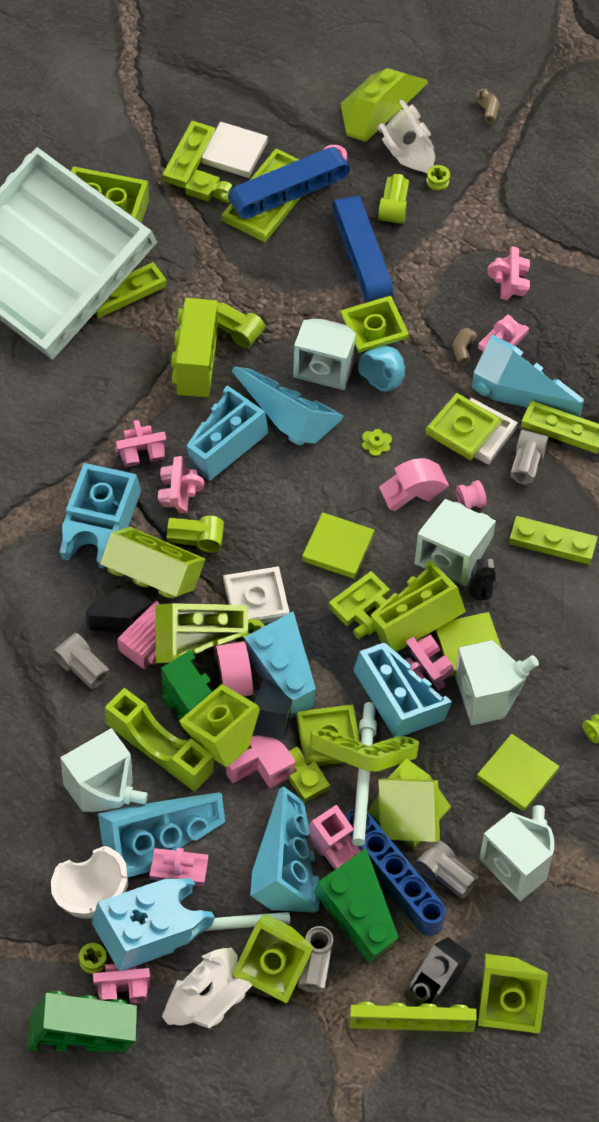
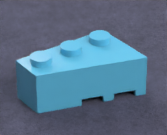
(226, 434)
(280, 658)
(397, 692)

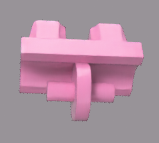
(507, 273)
(507, 330)
(129, 447)
(183, 485)
(435, 671)
(179, 865)
(132, 980)

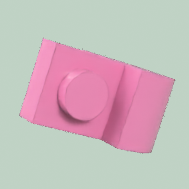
(413, 479)
(234, 667)
(265, 756)
(332, 837)

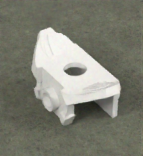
(416, 155)
(207, 1010)

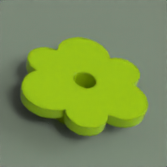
(376, 442)

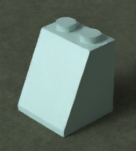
(454, 540)

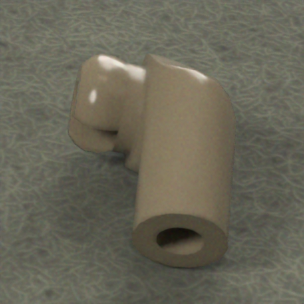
(489, 104)
(460, 343)

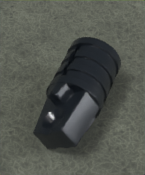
(482, 576)

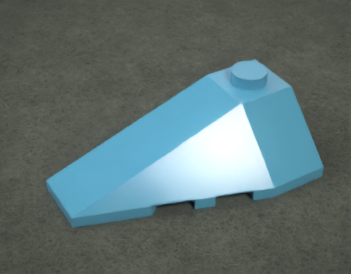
(513, 380)
(293, 415)
(159, 825)
(283, 865)

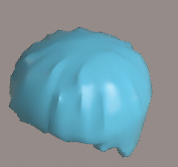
(382, 368)

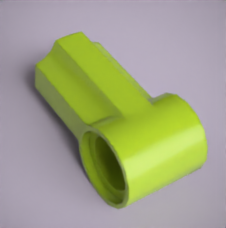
(394, 203)
(243, 328)
(204, 534)

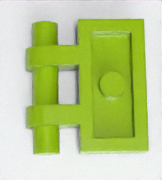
(357, 600)

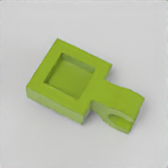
(206, 186)
(307, 780)

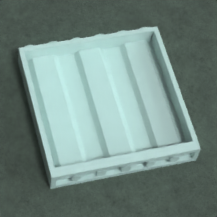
(60, 251)

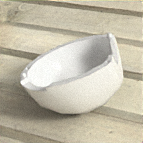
(82, 885)

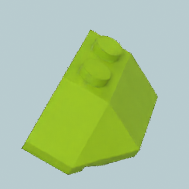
(378, 101)

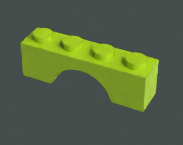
(179, 757)

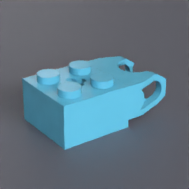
(99, 505)
(148, 922)

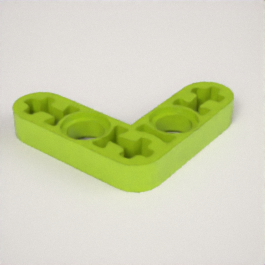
(368, 758)

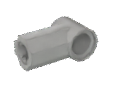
(529, 451)
(77, 656)
(440, 864)
(315, 972)

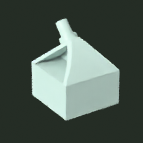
(324, 353)
(489, 680)
(100, 774)
(519, 851)

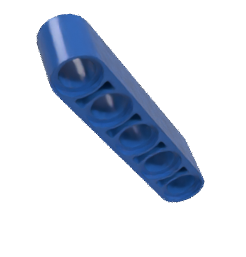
(288, 182)
(362, 248)
(406, 881)

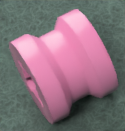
(471, 495)

